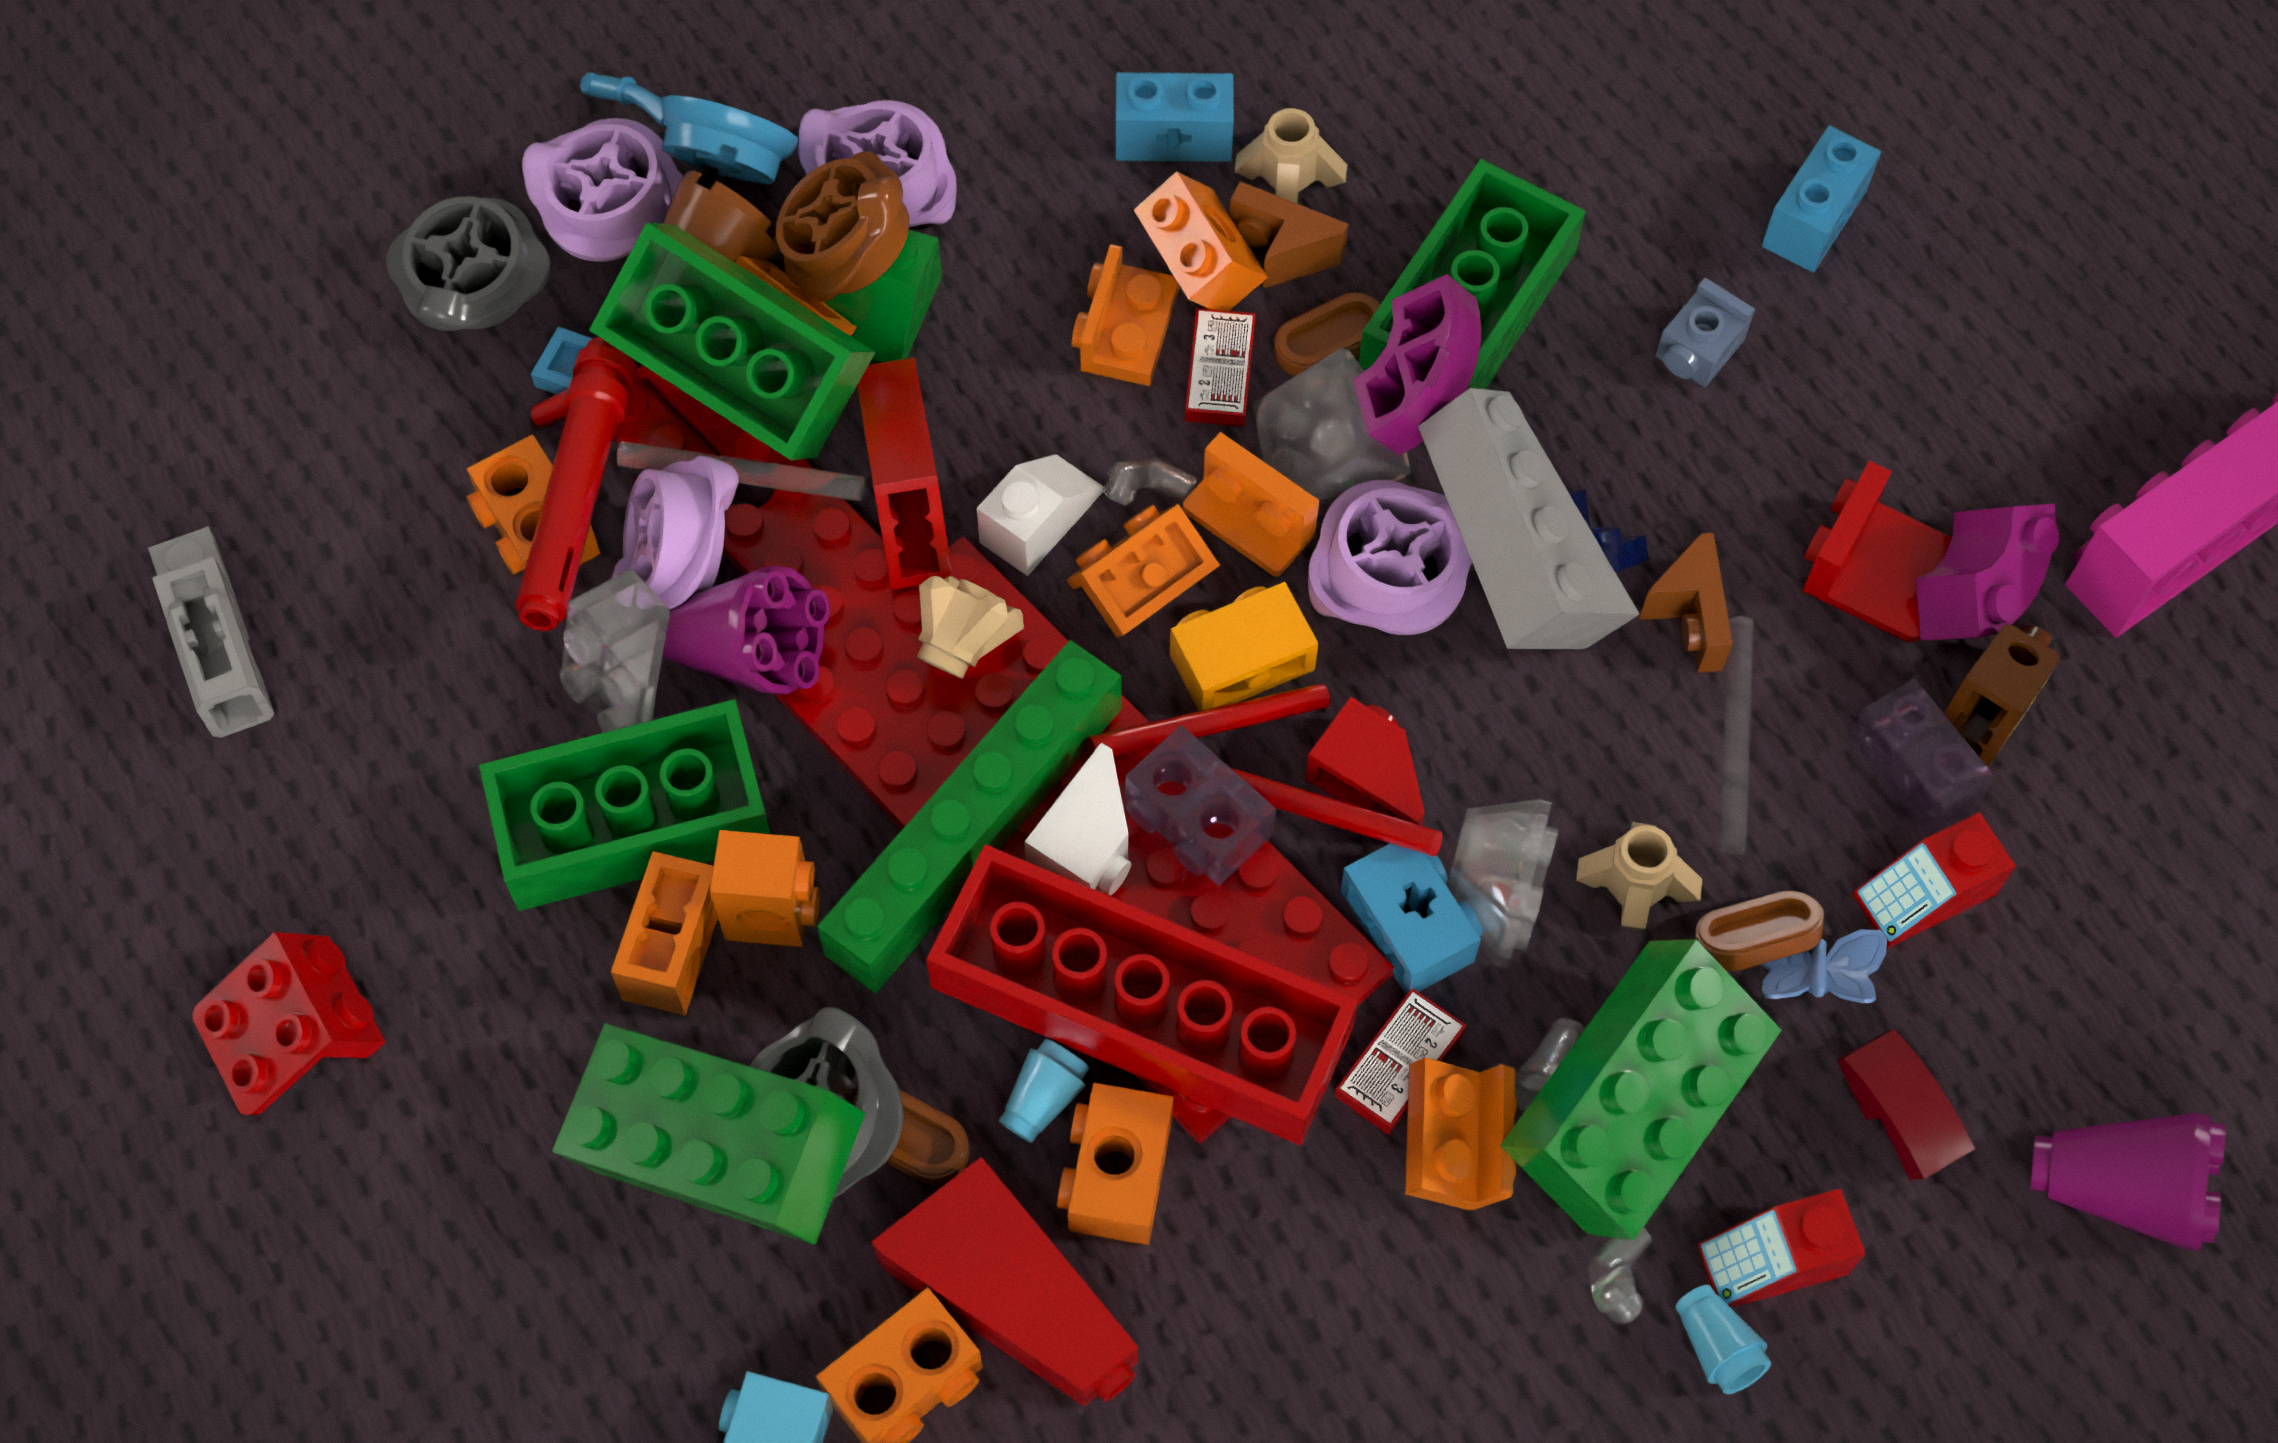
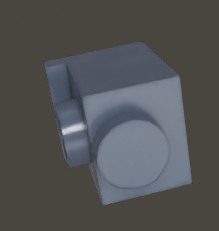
(1705, 333)

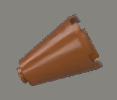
(721, 219)

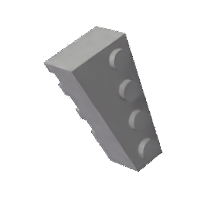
(1522, 527)

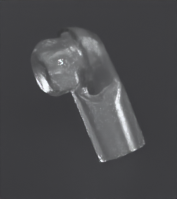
(1147, 473)
(1613, 1279)

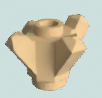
(1291, 155)
(962, 623)
(1640, 873)

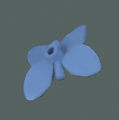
(1840, 972)

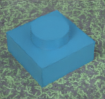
(557, 361)

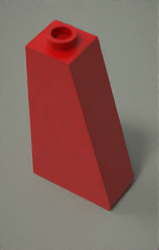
(903, 474)
(1009, 1285)

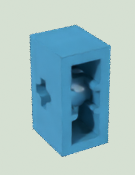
(1174, 117)
(1821, 198)
(1417, 947)

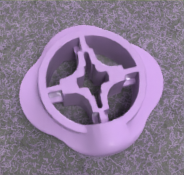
(891, 133)
(598, 171)
(678, 527)
(1387, 581)

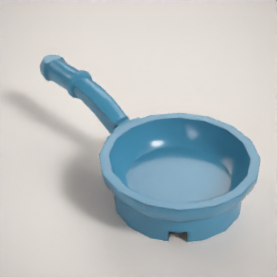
(704, 130)

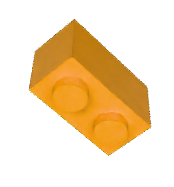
(1243, 647)

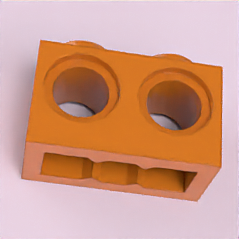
(516, 516)
(666, 935)
(887, 1361)

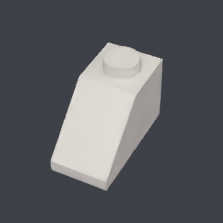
(1034, 510)
(1085, 829)

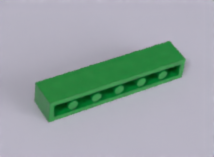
(976, 806)

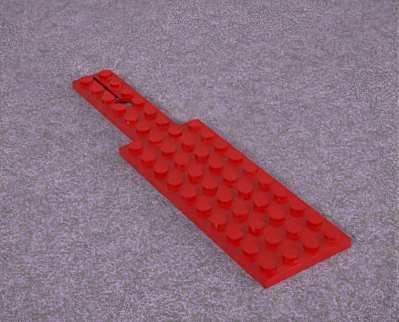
(910, 724)

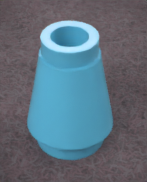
(1043, 1089)
(1722, 1341)

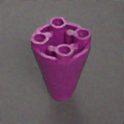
(753, 631)
(2138, 1174)

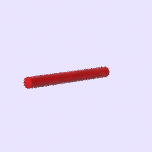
(1214, 720)
(1346, 815)

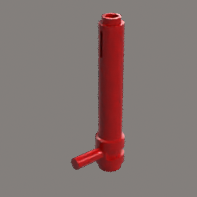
(593, 409)

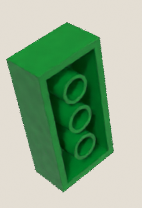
(1500, 245)
(731, 341)
(602, 803)
(1641, 1088)
(710, 1132)

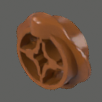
(842, 226)

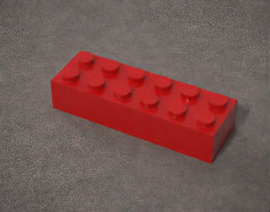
(1142, 994)

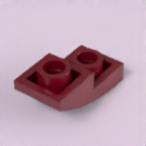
(1914, 1110)

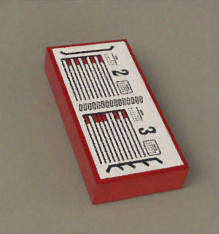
(1220, 367)
(1380, 1077)

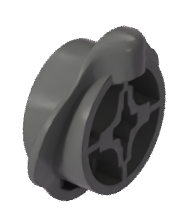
(478, 281)
(828, 1055)

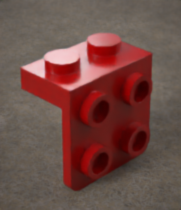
(1873, 557)
(283, 1016)

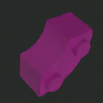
(1424, 362)
(1988, 571)

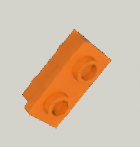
(1125, 320)
(1252, 506)
(1144, 568)
(1457, 1134)

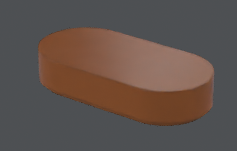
(1323, 331)
(1761, 929)
(930, 1145)

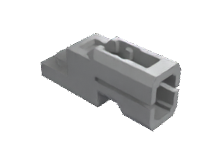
(209, 633)

